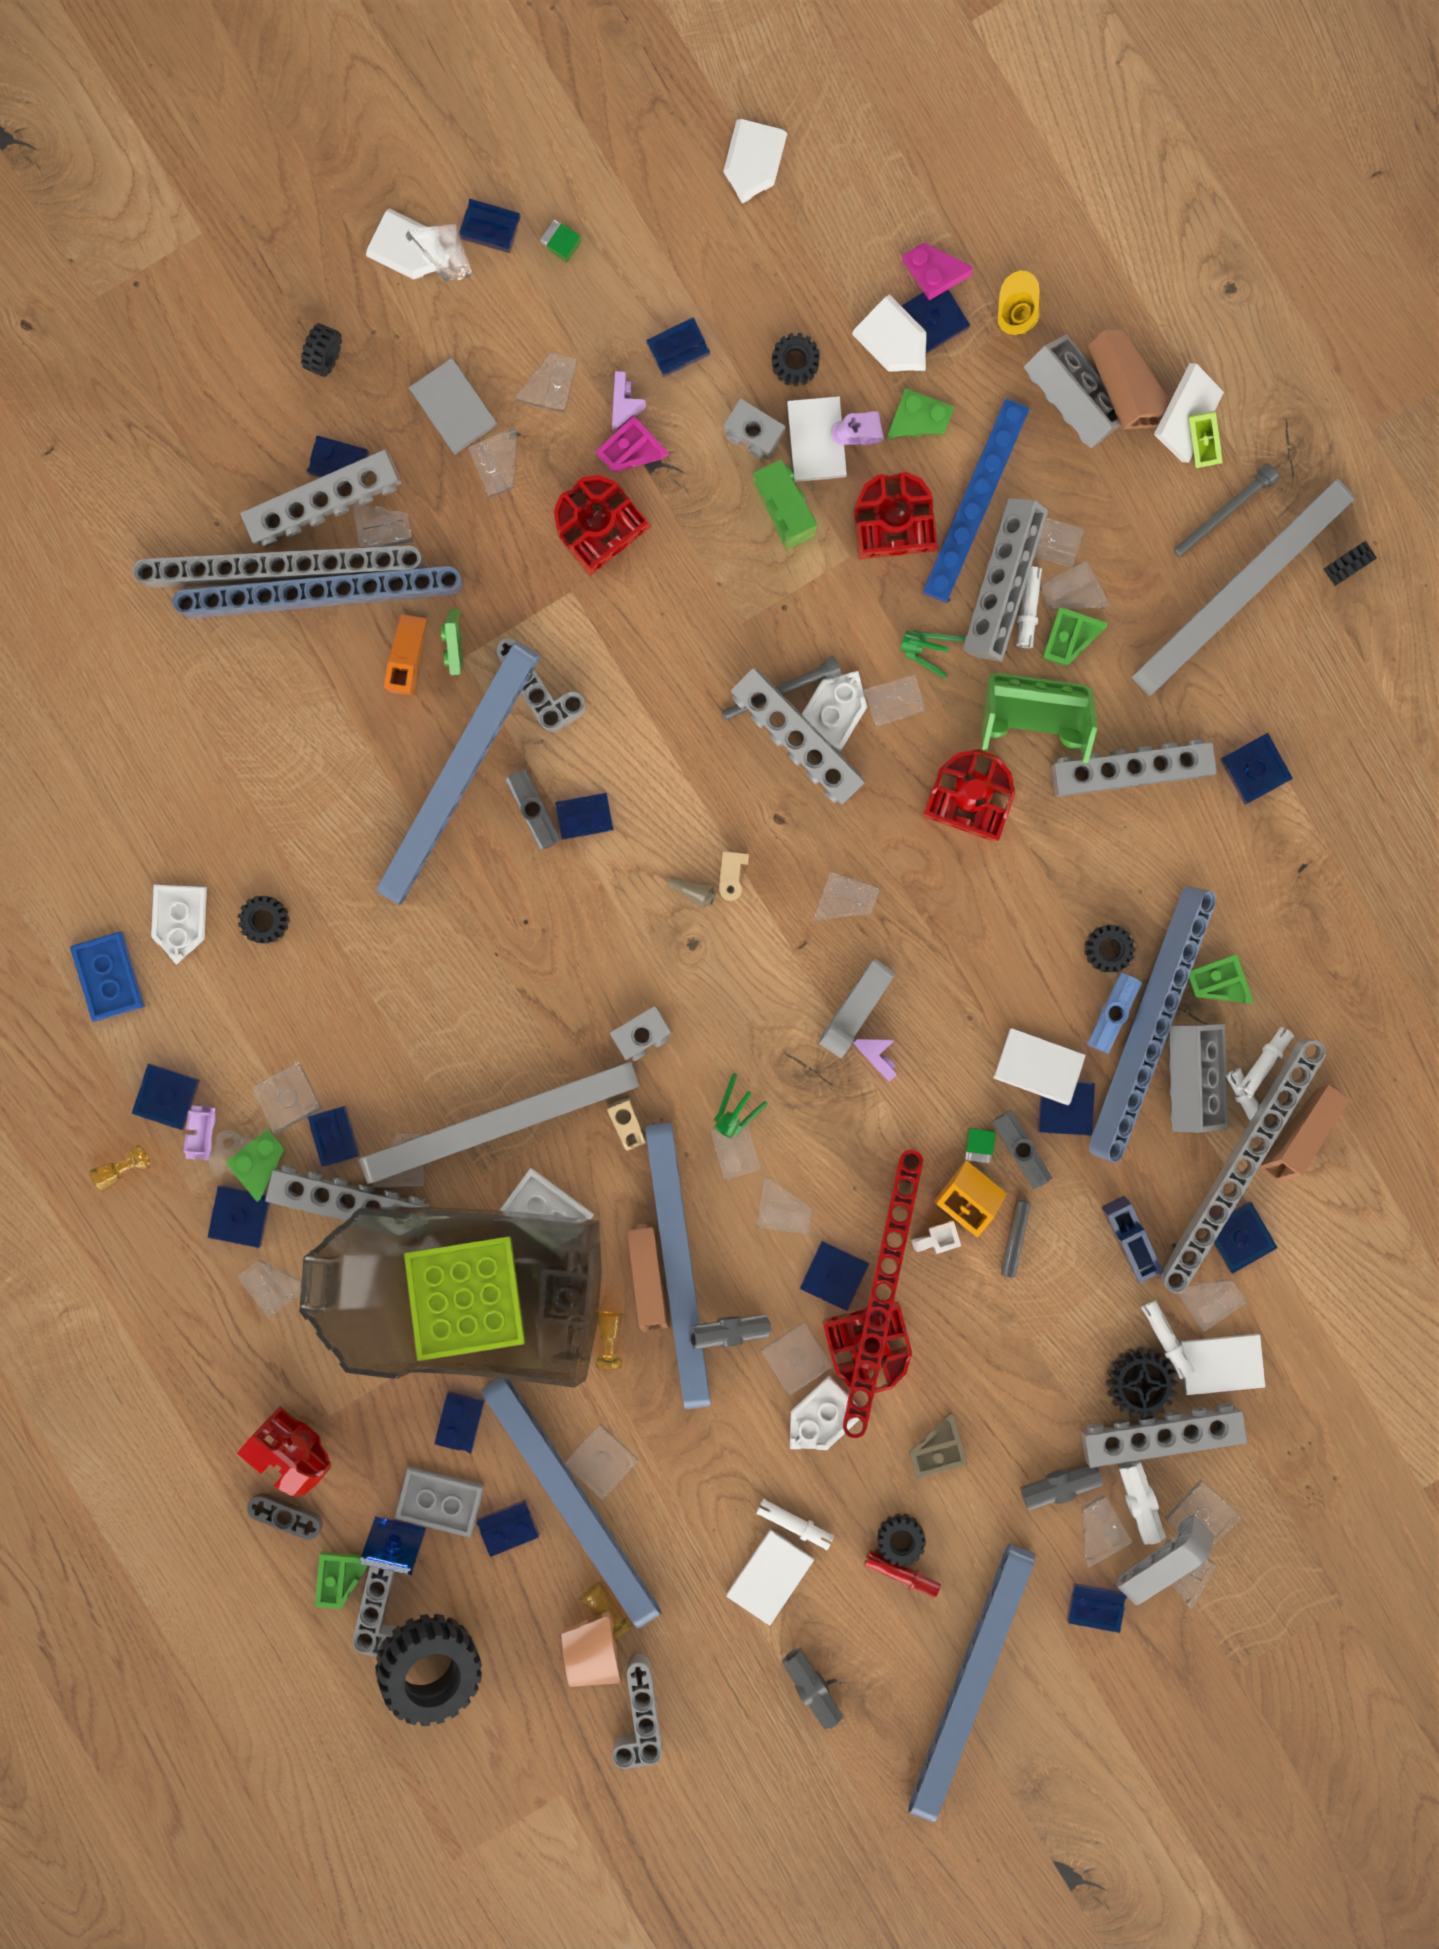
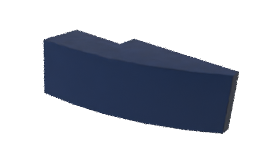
(1132, 1239)

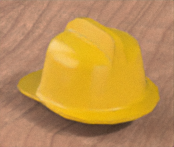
(1019, 303)

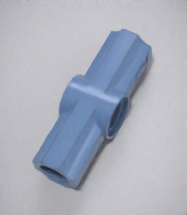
(1121, 997)

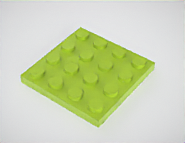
(464, 1298)

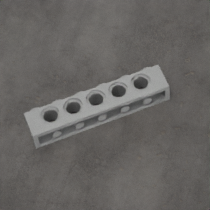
(258, 518)
(1005, 579)
(831, 759)
(1201, 765)
(282, 1193)
(1229, 1433)

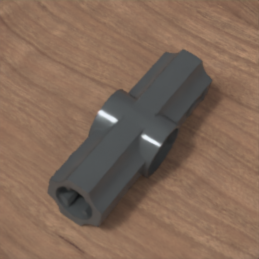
(526, 794)
(1030, 1163)
(729, 1331)
(1061, 1486)
(812, 1688)

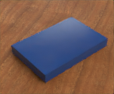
(107, 976)

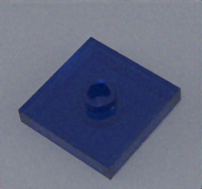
(938, 317)
(1256, 768)
(165, 1096)
(1071, 1118)
(238, 1217)
(1243, 1238)
(834, 1275)
(393, 1545)

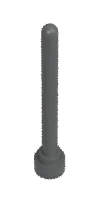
(1265, 477)
(827, 669)

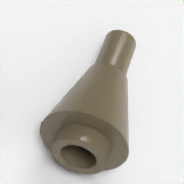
(699, 894)

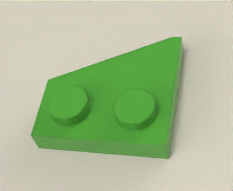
(919, 416)
(450, 633)
(1070, 636)
(1221, 981)
(256, 1162)
(337, 1578)

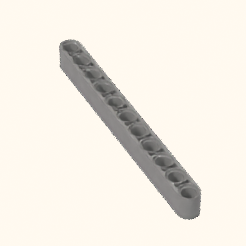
(267, 562)
(1243, 587)
(499, 1122)
(1242, 1151)

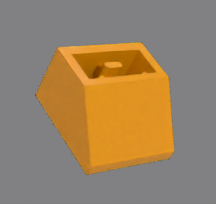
(971, 1198)

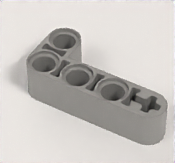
(548, 705)
(856, 1008)
(1168, 1563)
(374, 1624)
(641, 1709)

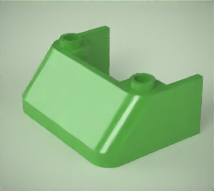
(1040, 707)

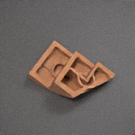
(591, 1653)

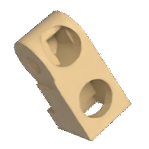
(729, 886)
(626, 1123)

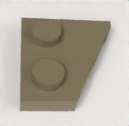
(938, 1449)

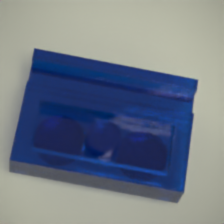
(489, 226)
(678, 347)
(333, 455)
(584, 816)
(333, 1136)
(459, 1422)
(507, 1528)
(1096, 1607)

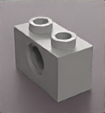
(748, 416)
(625, 1035)

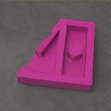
(935, 269)
(631, 448)

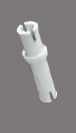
(1027, 618)
(1271, 1053)
(1249, 1105)
(1172, 1347)
(795, 1524)

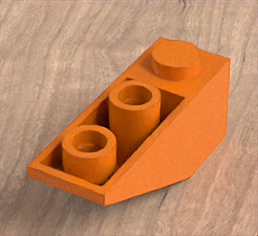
(405, 656)

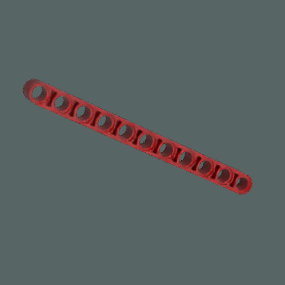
(884, 1306)

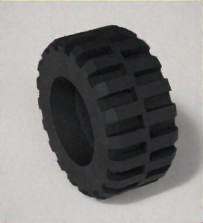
(437, 1699)

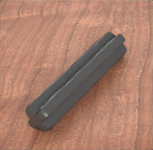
(1015, 1238)

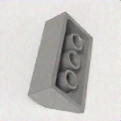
(1074, 389)
(1198, 1078)

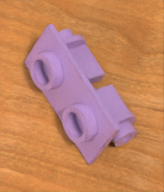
(199, 1144)

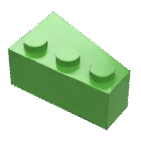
(785, 504)

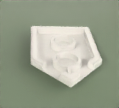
(753, 158)
(394, 250)
(893, 337)
(837, 708)
(178, 918)
(819, 1417)

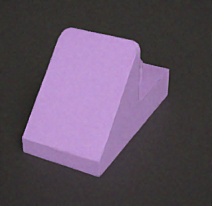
(624, 408)
(871, 1050)

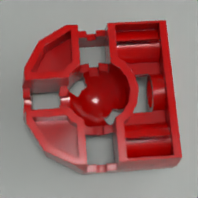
(893, 520)
(596, 524)
(964, 795)
(894, 1363)
(301, 1463)

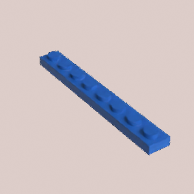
(976, 500)

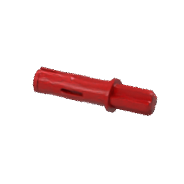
(902, 1574)

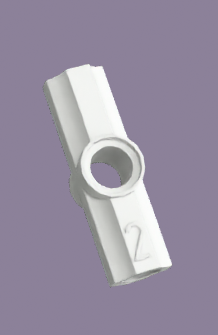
(1142, 1502)

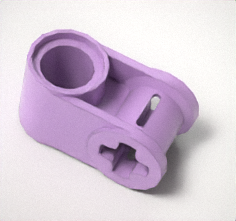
(858, 429)

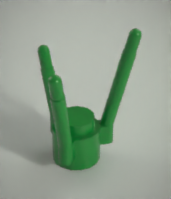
(915, 641)
(728, 1123)

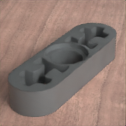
(270, 1502)

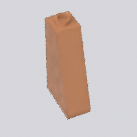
(1128, 381)
(1305, 1134)
(647, 1278)

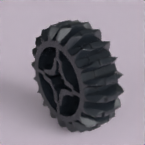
(1162, 1384)

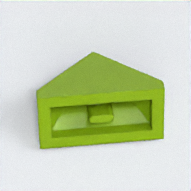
(1205, 439)

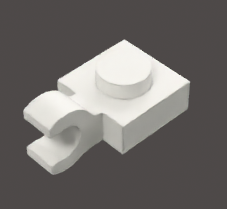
(941, 1238)

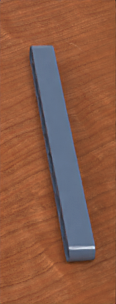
(306, 587)
(458, 772)
(1152, 1023)
(677, 1263)
(571, 1501)
(971, 1682)

